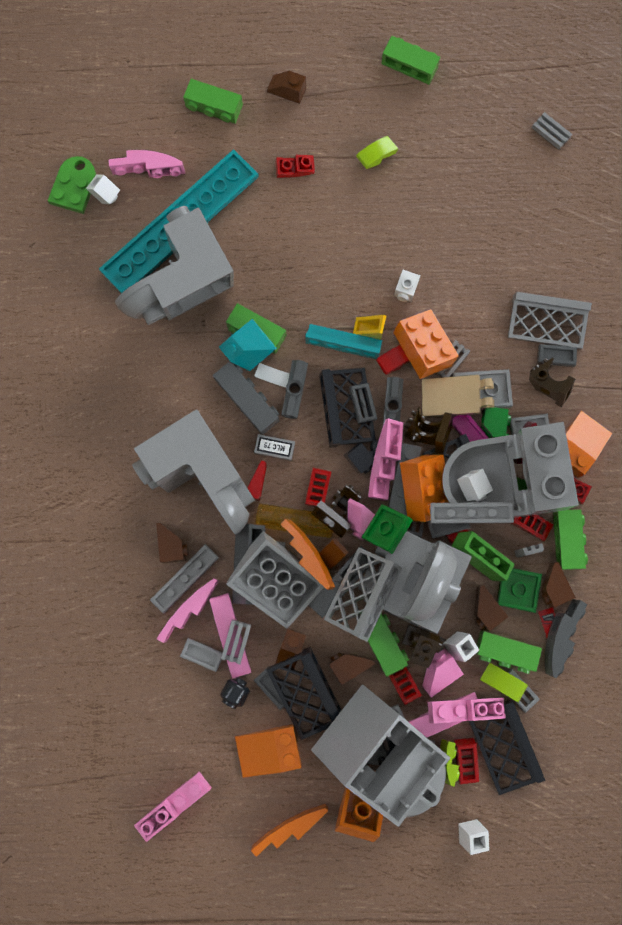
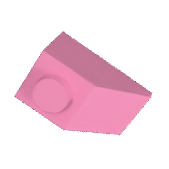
(359, 518)
(441, 673)

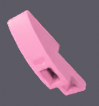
(153, 162)
(466, 710)
(172, 806)

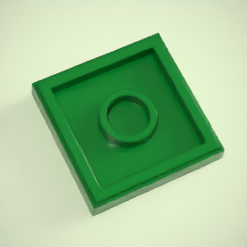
(387, 528)
(520, 590)

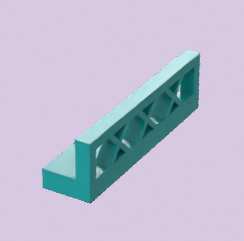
(343, 341)

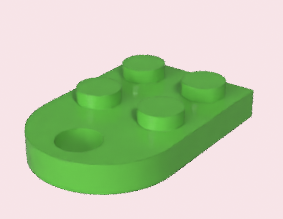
(71, 184)

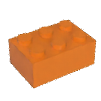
(425, 343)
(423, 485)

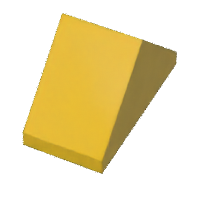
(370, 326)

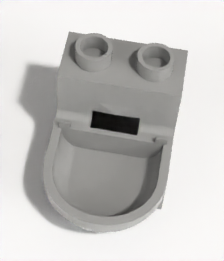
(184, 284)
(190, 451)
(545, 470)
(426, 582)
(408, 777)

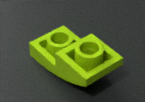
(375, 152)
(504, 682)
(452, 771)

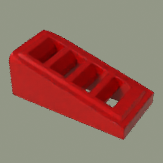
(257, 481)
(310, 502)
(522, 525)
(412, 696)
(467, 746)

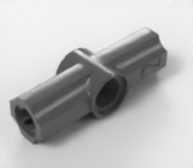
(393, 395)
(293, 400)

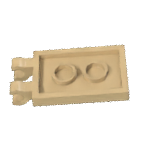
(455, 395)

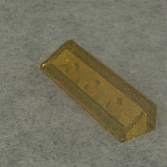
(273, 516)

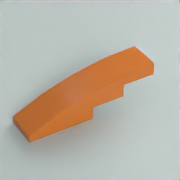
(311, 558)
(296, 825)

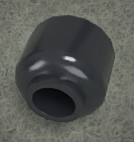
(235, 693)

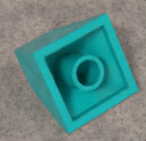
(247, 346)

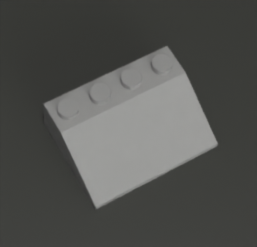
(274, 580)

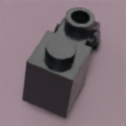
(361, 458)

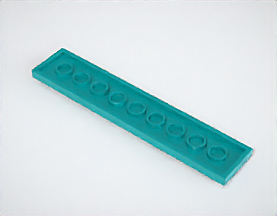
(151, 245)

